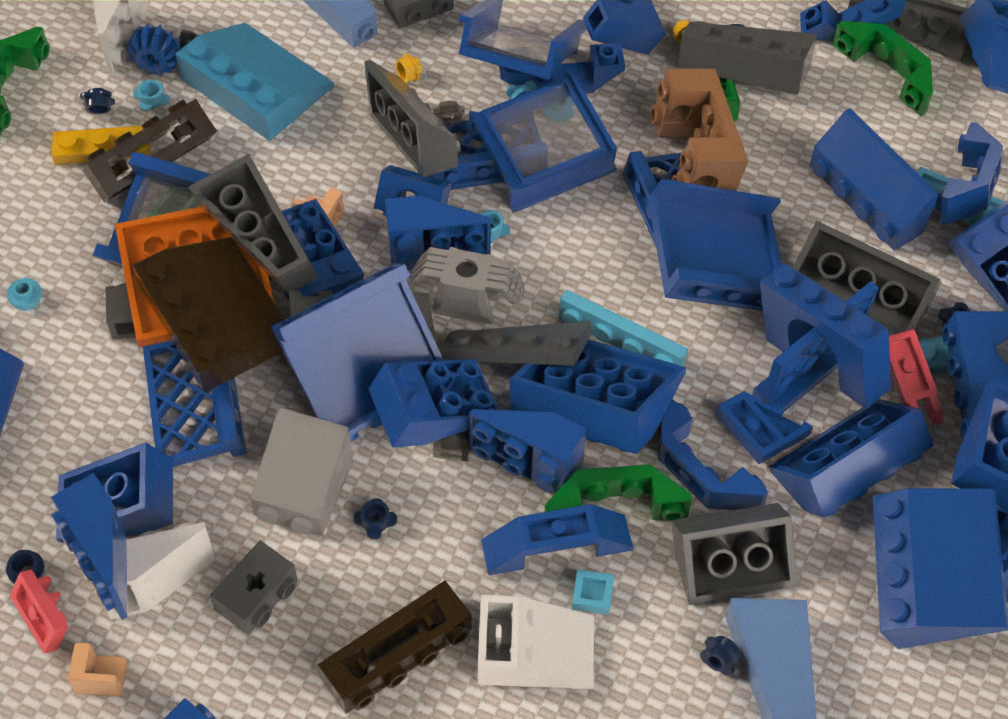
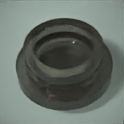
(450, 112)

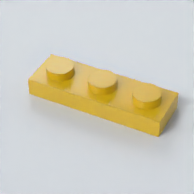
(78, 144)

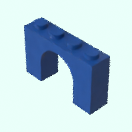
(625, 22)
(861, 345)

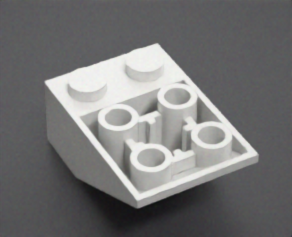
(115, 26)
(163, 563)
(534, 644)

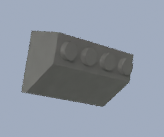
(410, 122)
(848, 265)

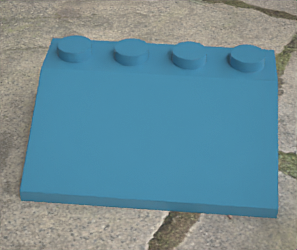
(251, 77)

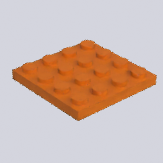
(150, 235)

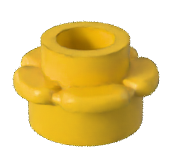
(408, 68)

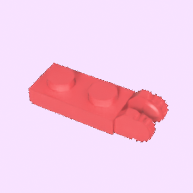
(912, 374)

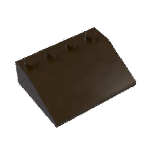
(211, 308)

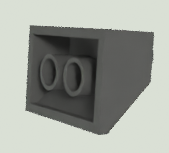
(735, 553)

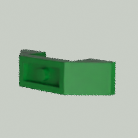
(859, 38)
(20, 50)
(666, 498)

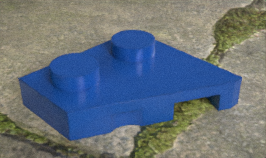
(760, 426)

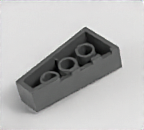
(749, 54)

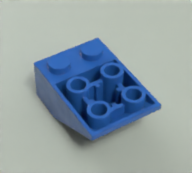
(987, 33)
(423, 223)
(323, 248)
(984, 252)
(428, 399)
(529, 444)
(96, 537)

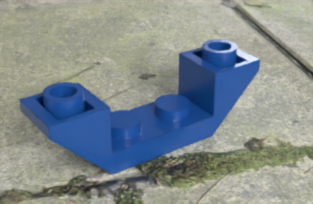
(823, 18)
(604, 64)
(971, 197)
(735, 493)
(555, 531)

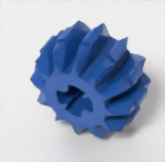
(153, 49)

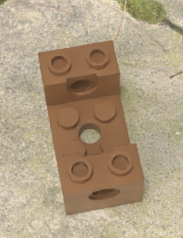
(696, 107)

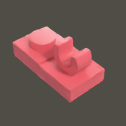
(39, 610)

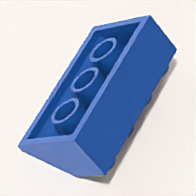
(873, 180)
(853, 456)

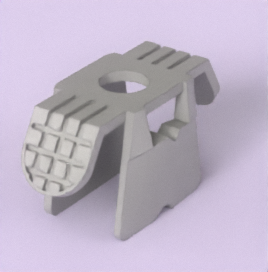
(466, 280)

